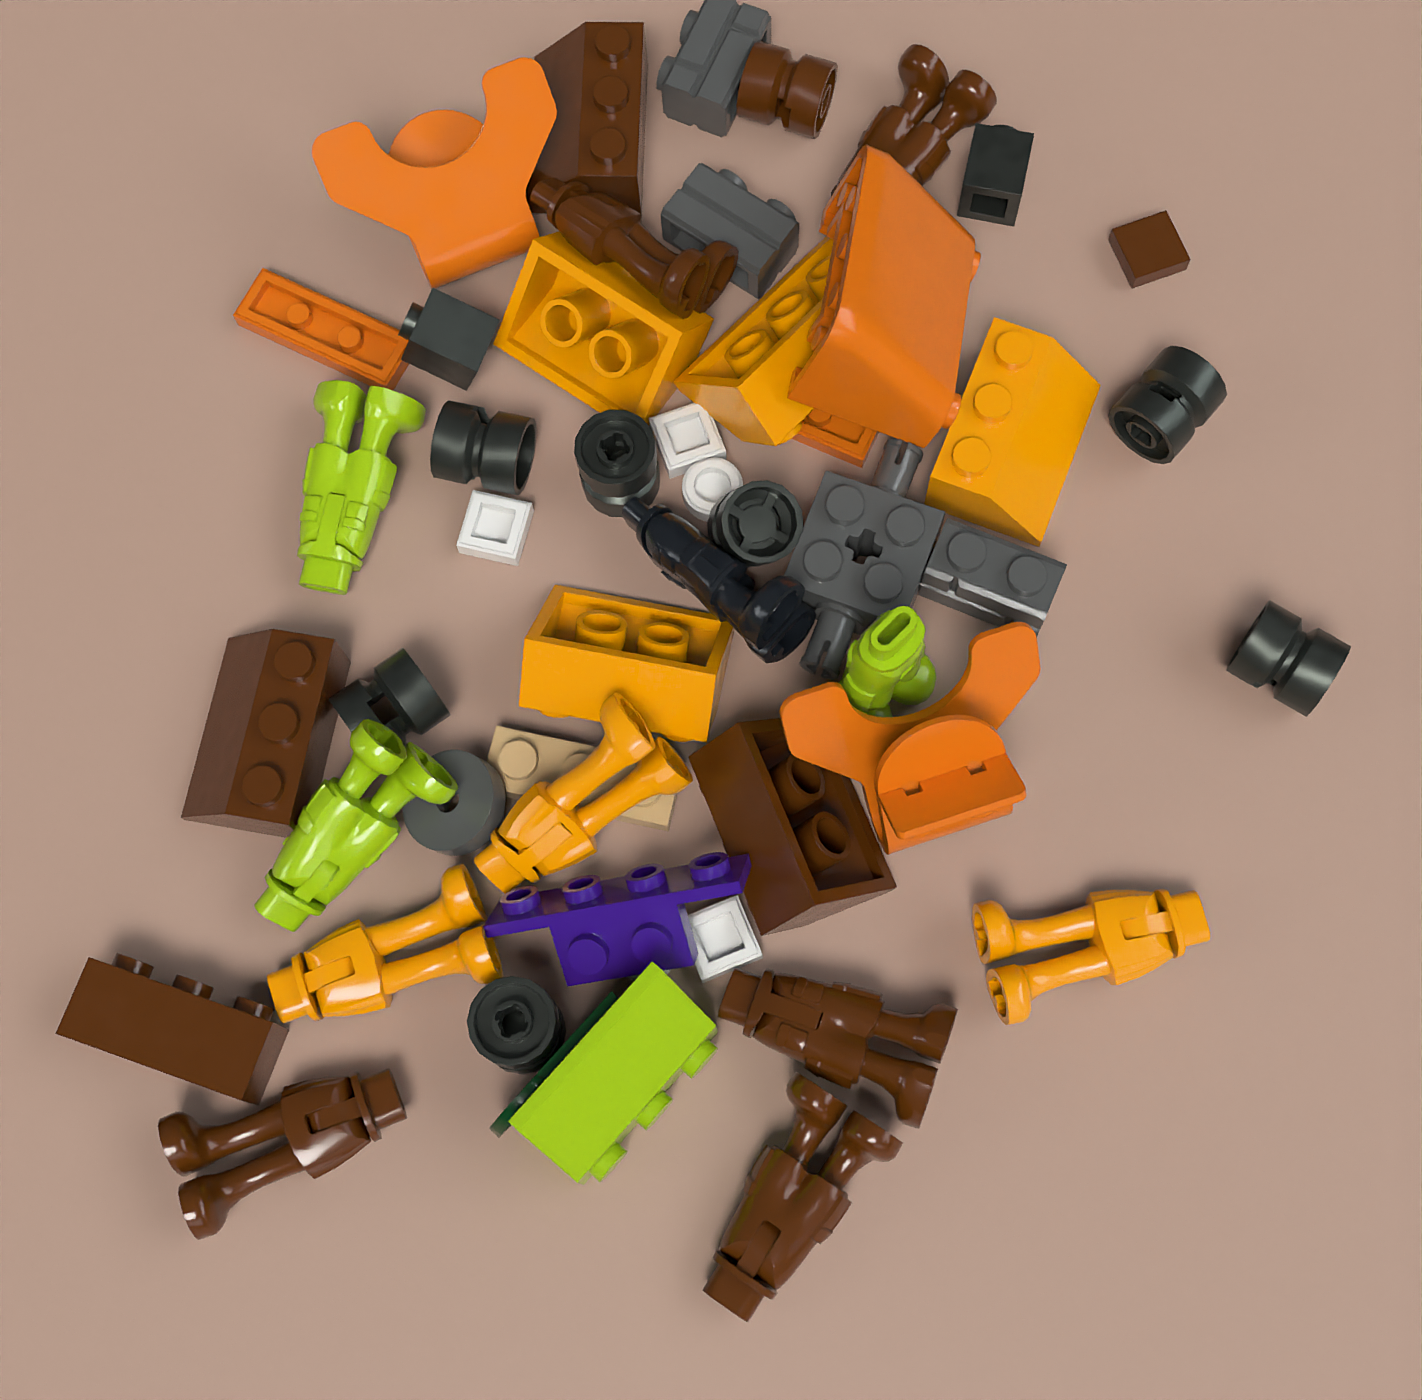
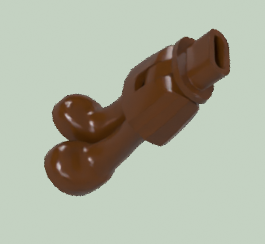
(613, 232)
(324, 1125)

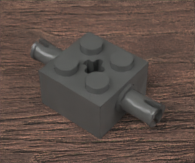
(870, 522)

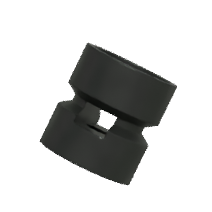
(1168, 404)
(473, 446)
(617, 461)
(756, 523)
(1289, 659)
(406, 690)
(516, 1025)

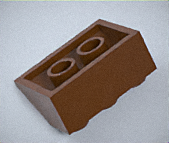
(601, 111)
(267, 731)
(795, 821)

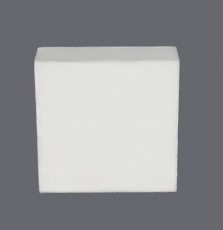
(686, 437)
(495, 528)
(723, 939)

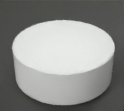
(706, 483)

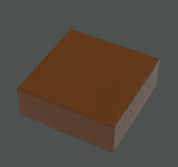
(1149, 249)

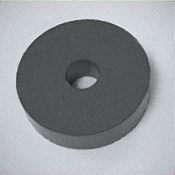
(475, 816)

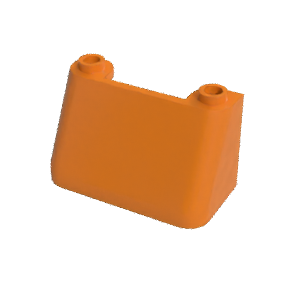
(889, 305)

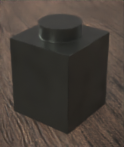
(995, 174)
(447, 338)

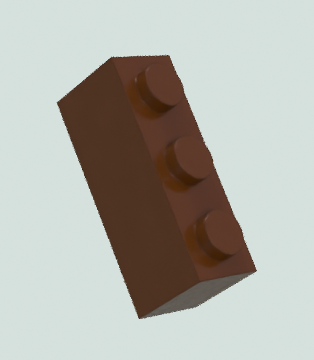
(174, 1027)

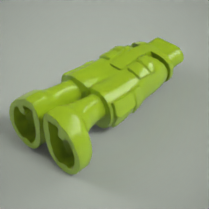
(348, 489)
(889, 664)
(346, 833)

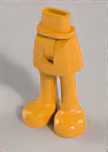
(548, 827)
(1126, 937)
(348, 967)

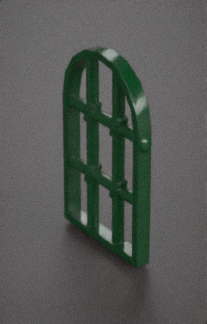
(501, 1124)

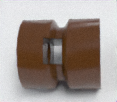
(786, 89)

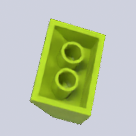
(617, 1077)

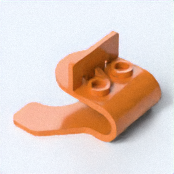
(449, 176)
(930, 767)

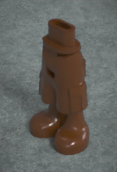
(924, 145)
(831, 1030)
(788, 1206)

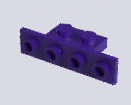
(624, 921)

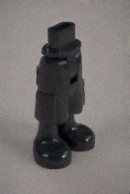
(768, 619)

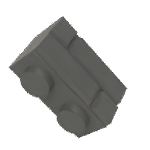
(706, 74)
(722, 208)
(990, 577)

